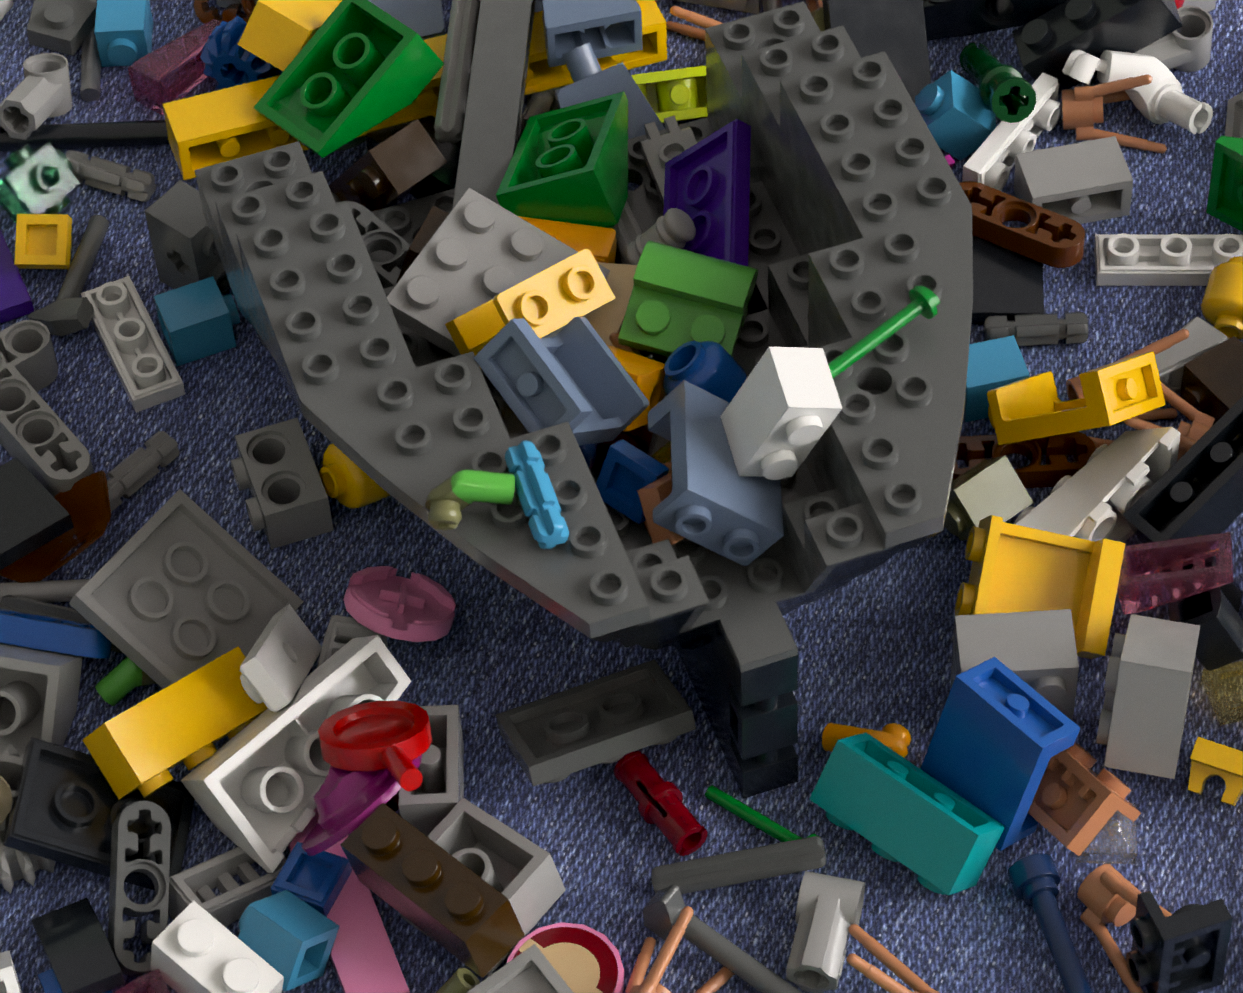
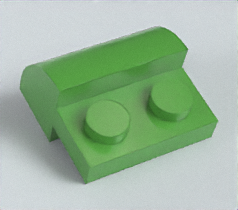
(685, 299)

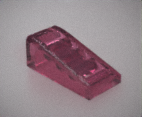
(171, 69)
(1146, 587)

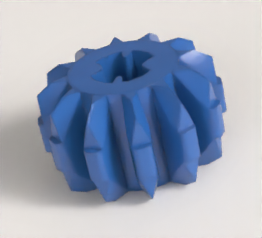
(230, 62)

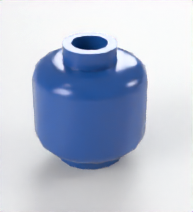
(705, 366)

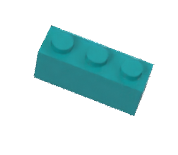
(906, 814)

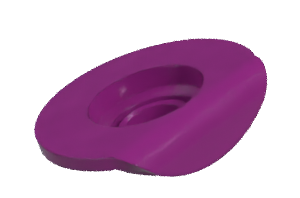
(347, 802)

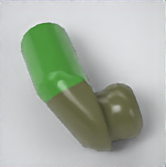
(462, 490)
(122, 681)

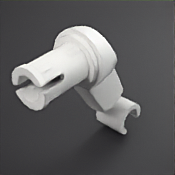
(1157, 101)

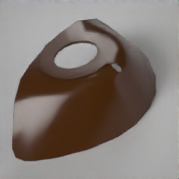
(90, 513)

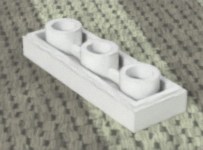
(997, 154)
(1161, 258)
(133, 344)
(279, 660)

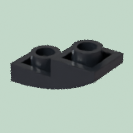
(78, 949)

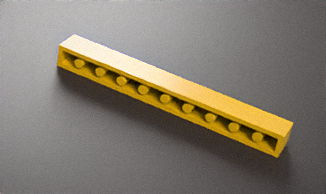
(227, 127)

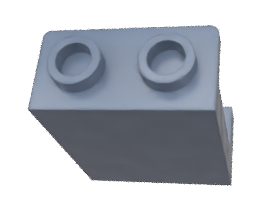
(562, 380)
(708, 497)

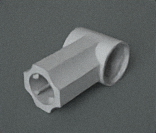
(1187, 47)
(39, 96)
(823, 918)

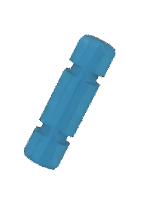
(536, 495)

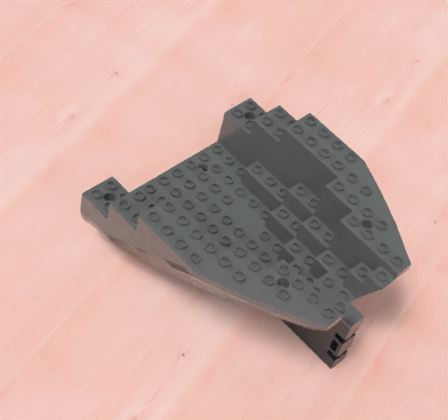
(841, 226)

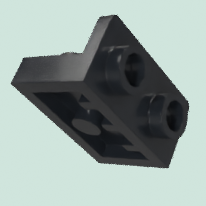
(1178, 950)

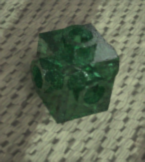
(36, 181)

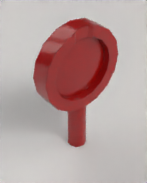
(378, 738)

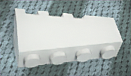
(1098, 495)
(266, 775)

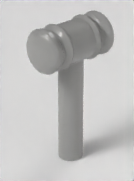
(671, 229)

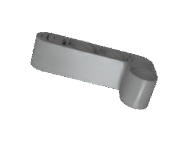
(27, 422)

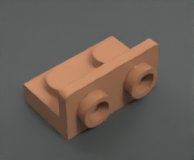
(1077, 801)

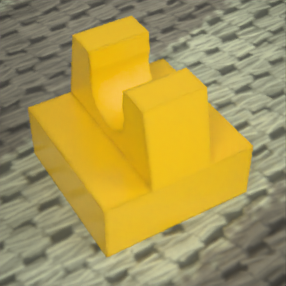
(43, 241)
(1219, 760)

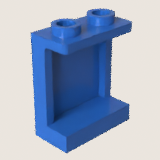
(997, 745)

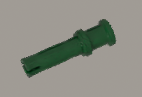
(996, 84)

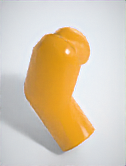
(892, 735)

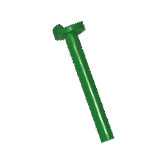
(922, 302)
(751, 815)

